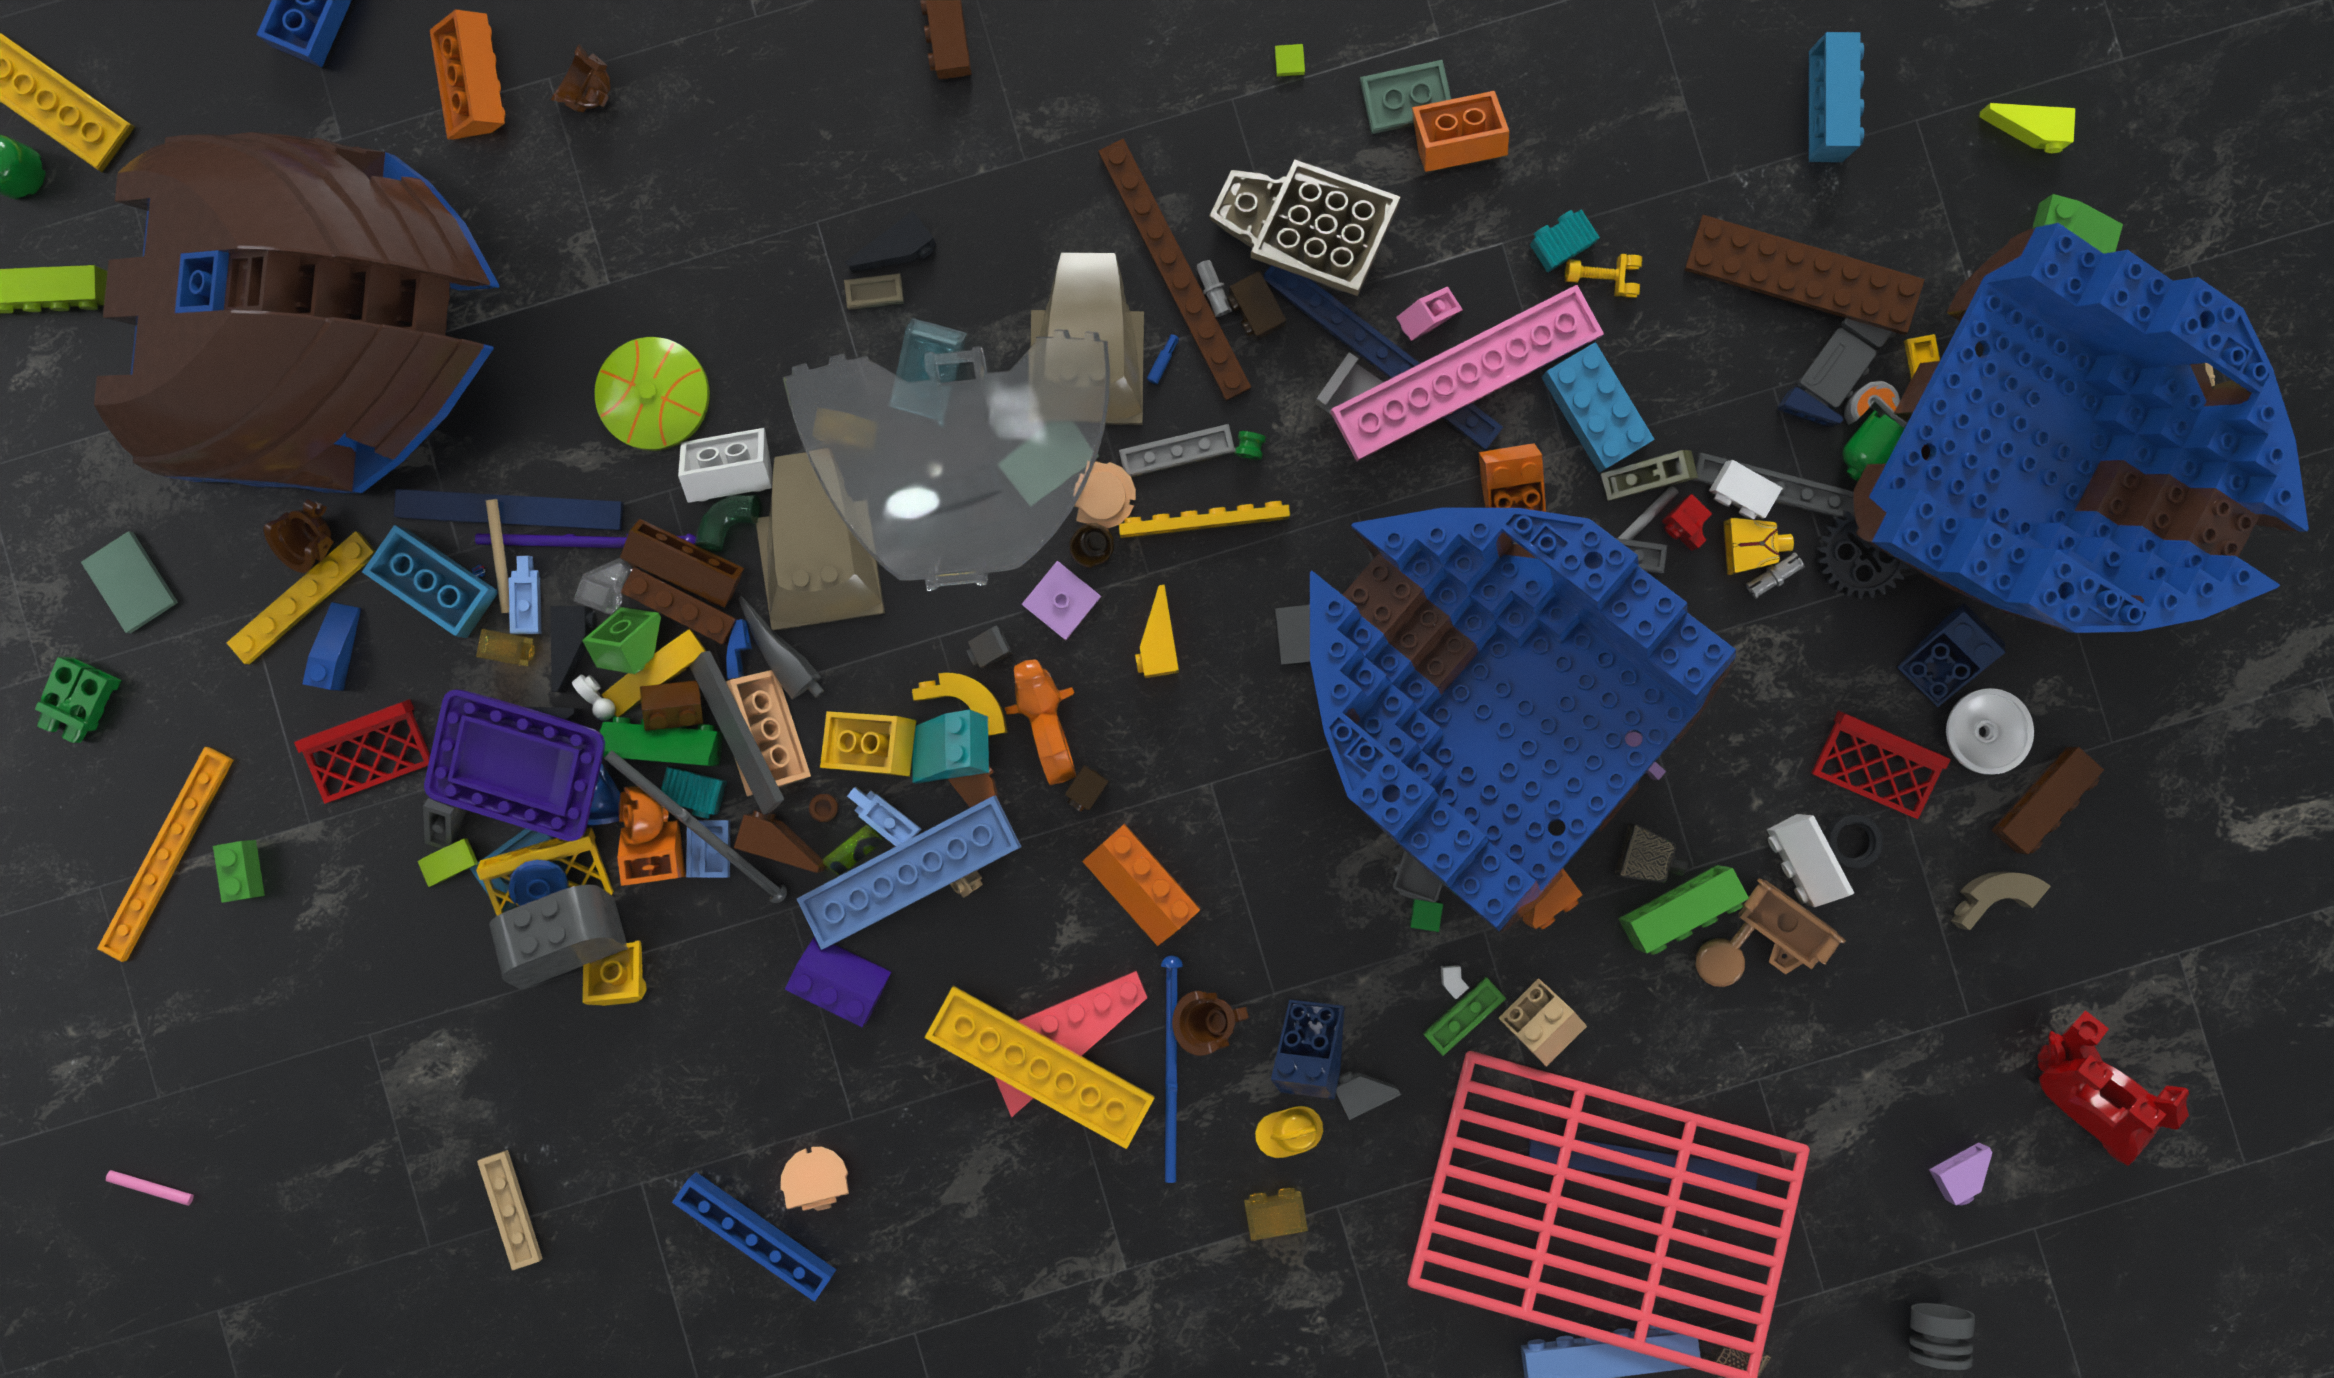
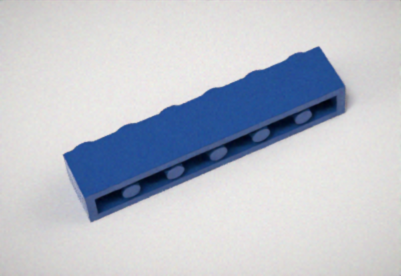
(754, 1236)

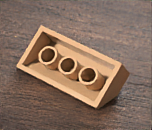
(772, 726)

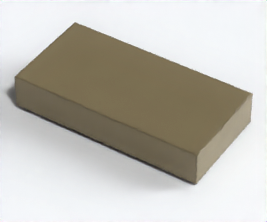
(874, 291)

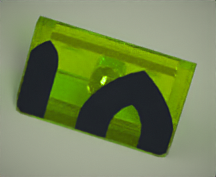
(853, 850)

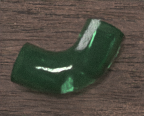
(722, 516)

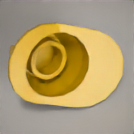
(1289, 1132)

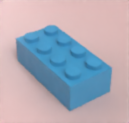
(1835, 97)
(1597, 407)
(430, 581)

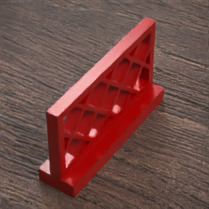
(355, 728)
(1890, 742)

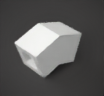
(1452, 980)

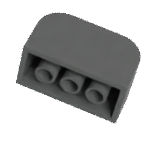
(556, 934)

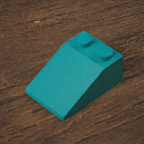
(951, 747)

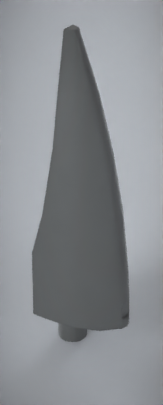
(786, 663)

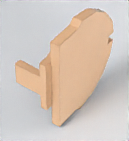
(1106, 496)
(814, 1179)

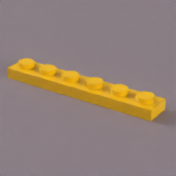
(1192, 521)
(301, 598)

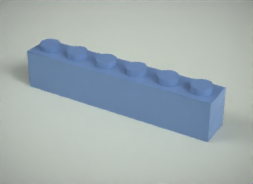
(1596, 1359)

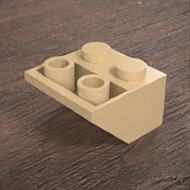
(1542, 1022)

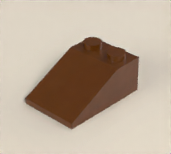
(776, 841)

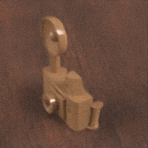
(1780, 919)

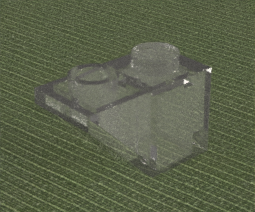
(603, 585)

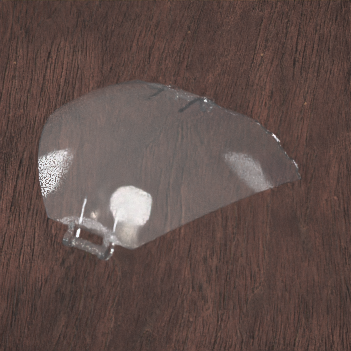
(958, 470)

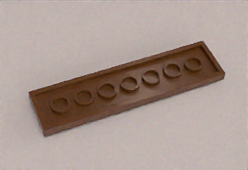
(1804, 275)

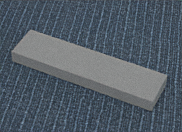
(1177, 451)

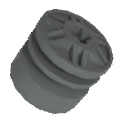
(1941, 1336)

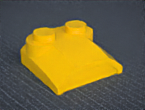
(615, 978)

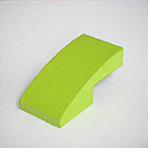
(447, 862)

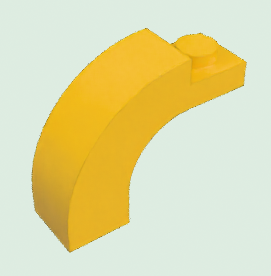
(971, 692)

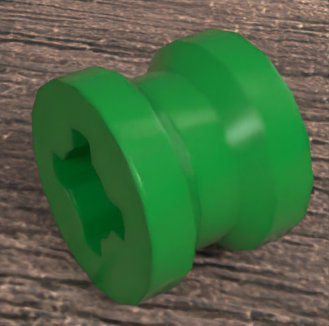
(1250, 445)

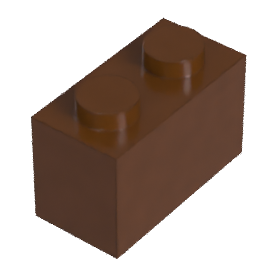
(671, 705)

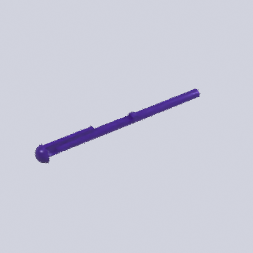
(567, 540)

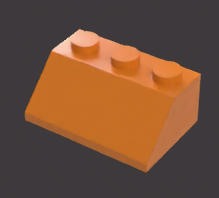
(1460, 131)

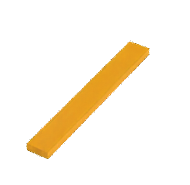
(165, 854)

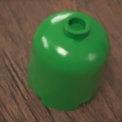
(19, 169)
(1871, 444)

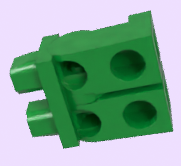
(75, 697)

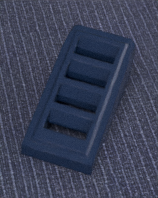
(1805, 406)

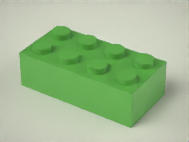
(1684, 909)

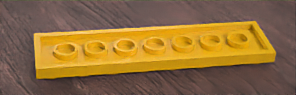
(1039, 1067)

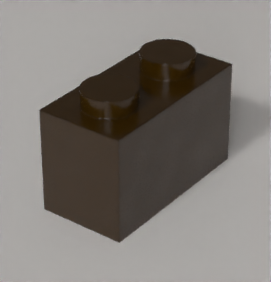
(1257, 306)
(1086, 789)

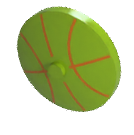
(652, 393)

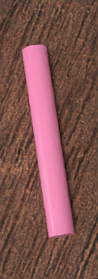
(149, 1188)

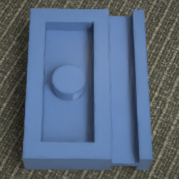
(703, 859)

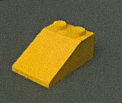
(1157, 644)
(868, 743)

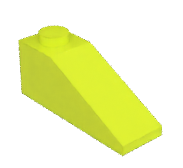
(2034, 125)

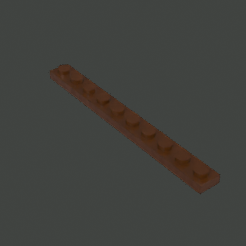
(1174, 269)

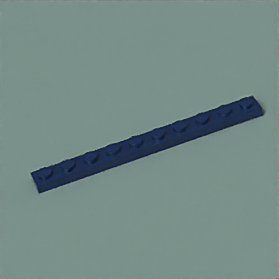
(1370, 345)

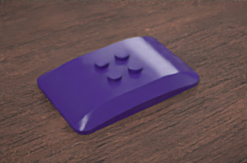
(514, 764)

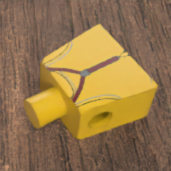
(1753, 544)

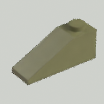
(1649, 475)

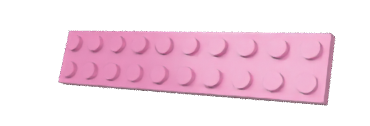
(1466, 372)

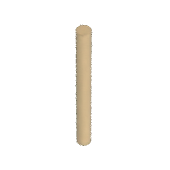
(498, 554)

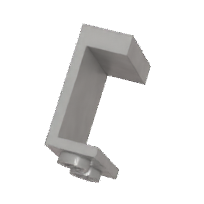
(1346, 384)

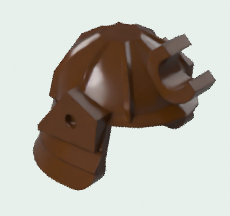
(585, 83)
(300, 536)
(1204, 1022)

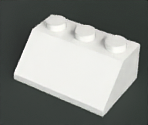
(725, 465)
(1809, 860)

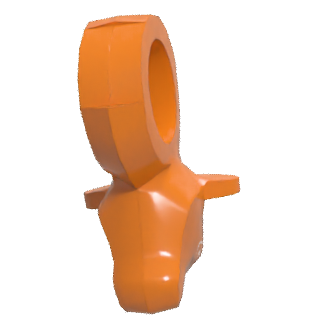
(1038, 701)

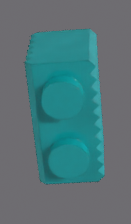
(1564, 240)
(694, 791)

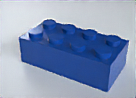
(303, 27)

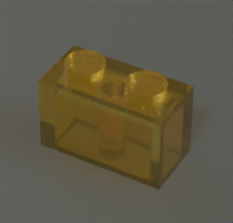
(1275, 1214)

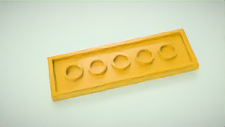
(59, 107)

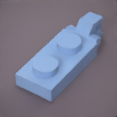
(525, 598)
(883, 817)

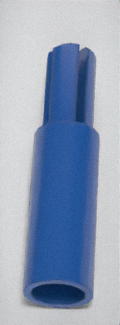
(1162, 360)

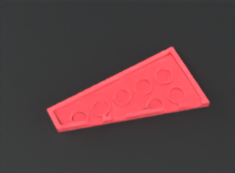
(1080, 1023)

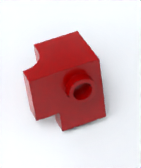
(1687, 522)

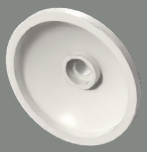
(2007, 731)

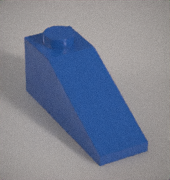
(332, 648)

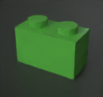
(238, 870)

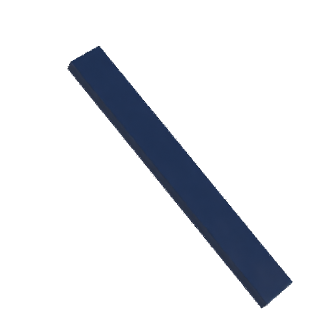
(512, 509)
(1695, 1165)

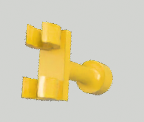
(1575, 270)

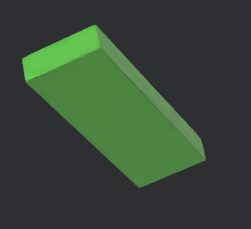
(1464, 1016)

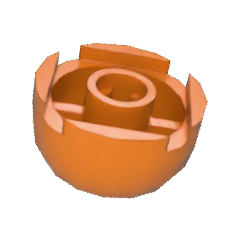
(640, 815)

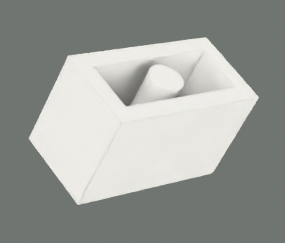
(1745, 490)

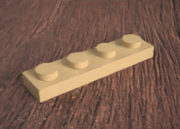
(509, 1210)

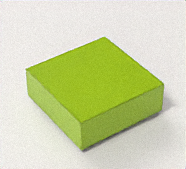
(1289, 60)

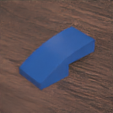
(738, 641)

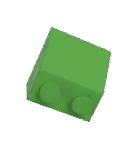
(624, 640)

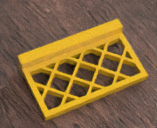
(550, 850)

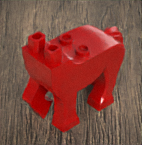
(2103, 1097)

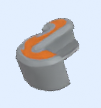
(1877, 395)

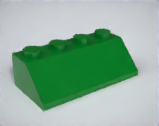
(663, 745)

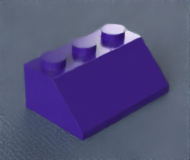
(838, 982)

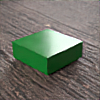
(1426, 915)

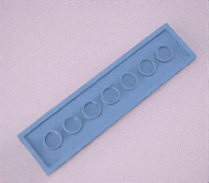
(908, 872)

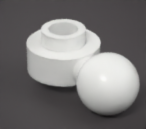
(588, 688)

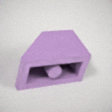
(1963, 1174)

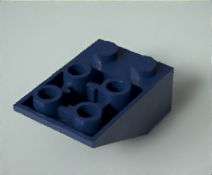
(1952, 655)
(1310, 1050)

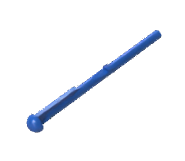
(1171, 963)

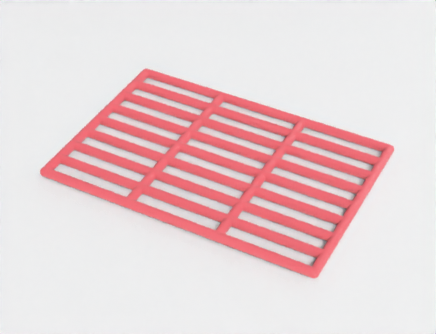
(1664, 1230)

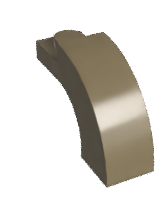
(1992, 887)

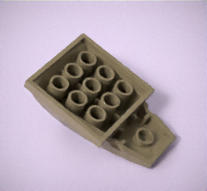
(1308, 222)
(1091, 297)
(810, 556)

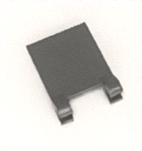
(1294, 634)

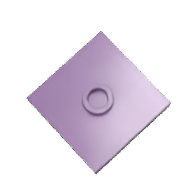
(1061, 600)

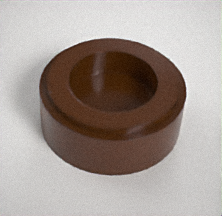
(823, 808)

